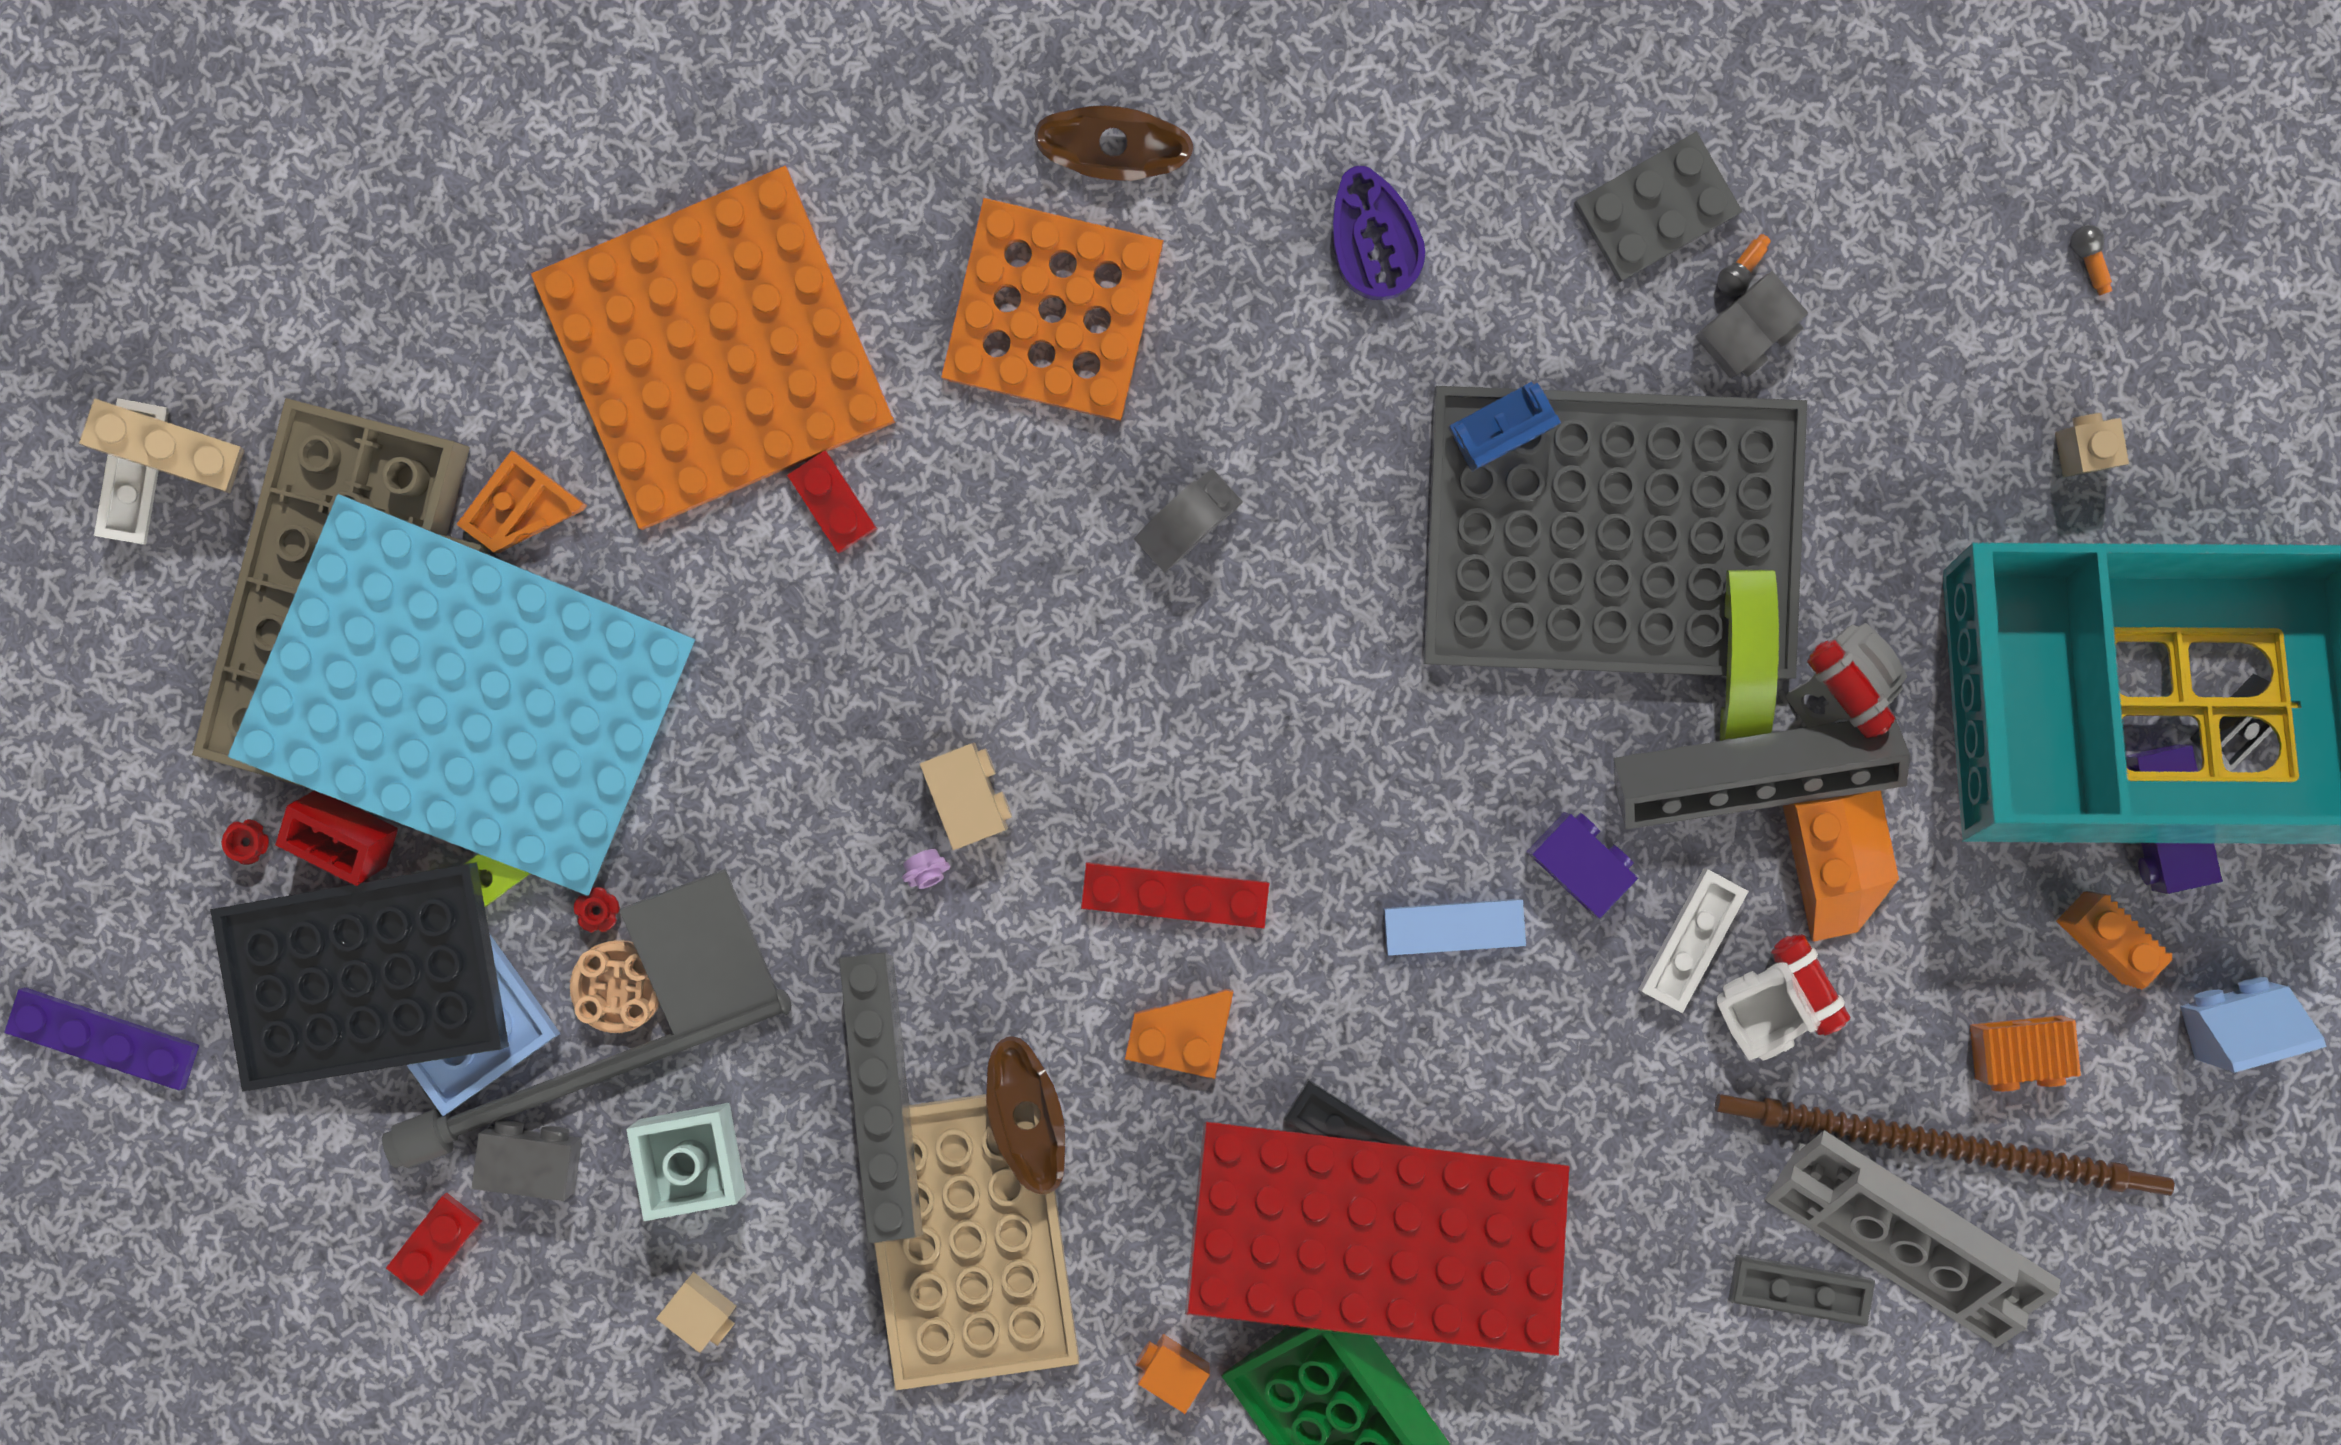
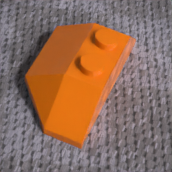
(1841, 860)

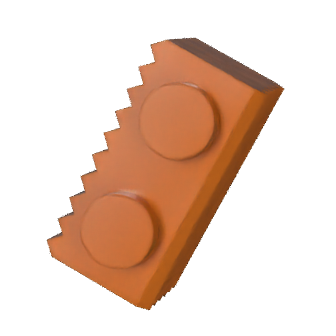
(2114, 939)
(2025, 1051)

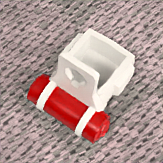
(1782, 1002)

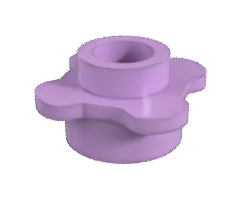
(925, 869)

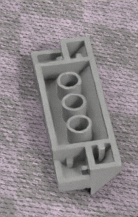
(1911, 1239)

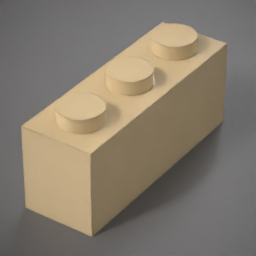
(161, 446)

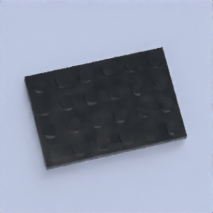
(360, 977)

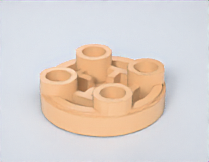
(612, 988)

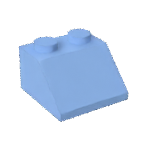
(2249, 1026)

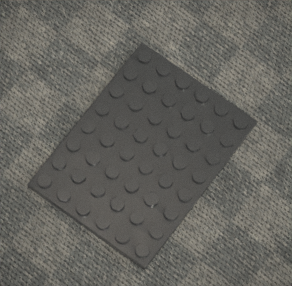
(1613, 532)

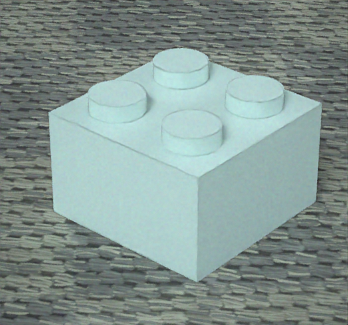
(686, 1161)

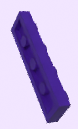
(101, 1038)

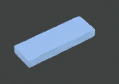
(1454, 927)

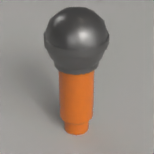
(2088, 244)
(1736, 277)

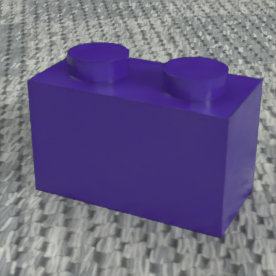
(1583, 863)

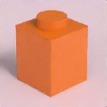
(1172, 1372)

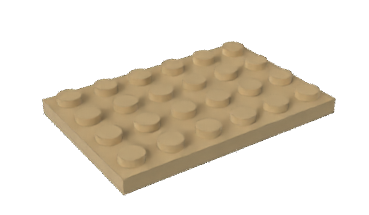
(989, 1273)

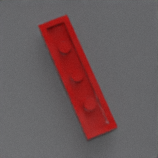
(1175, 895)

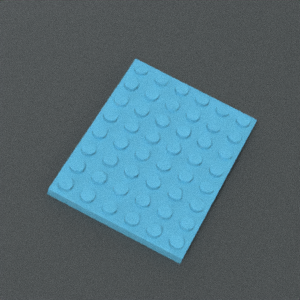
(461, 696)

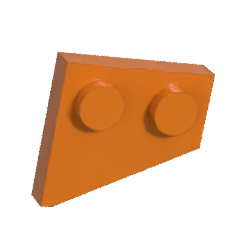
(517, 505)
(1182, 1034)

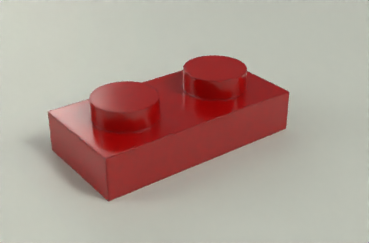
(832, 501)
(434, 1244)

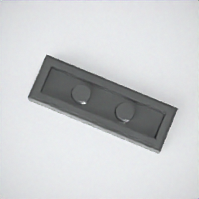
(1801, 1290)

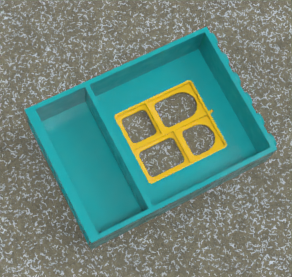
(2045, 708)

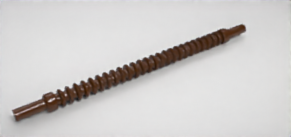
(2113, 1175)

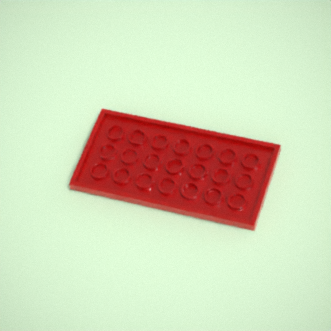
(1378, 1239)

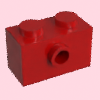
(336, 837)

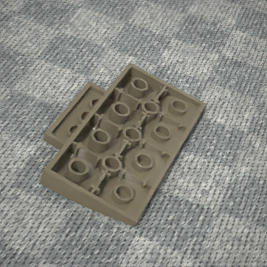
(310, 463)

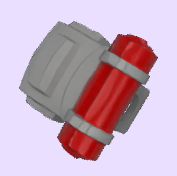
(1856, 677)

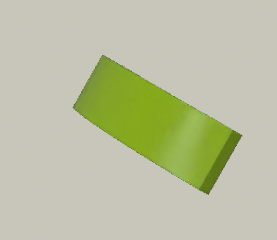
(1752, 653)

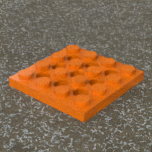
(1047, 236)

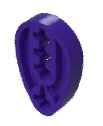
(1401, 235)

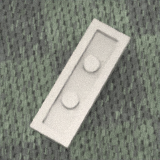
(128, 489)
(1693, 940)

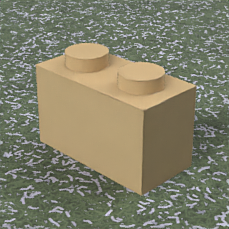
(965, 795)

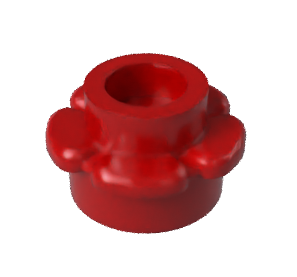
(233, 841)
(605, 919)

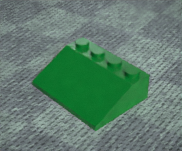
(1329, 1391)

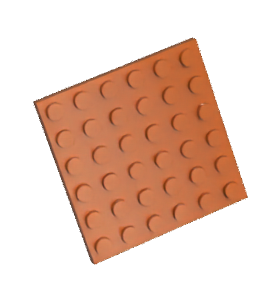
(713, 348)

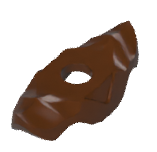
(1074, 142)
(1033, 1153)

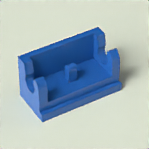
(1504, 425)

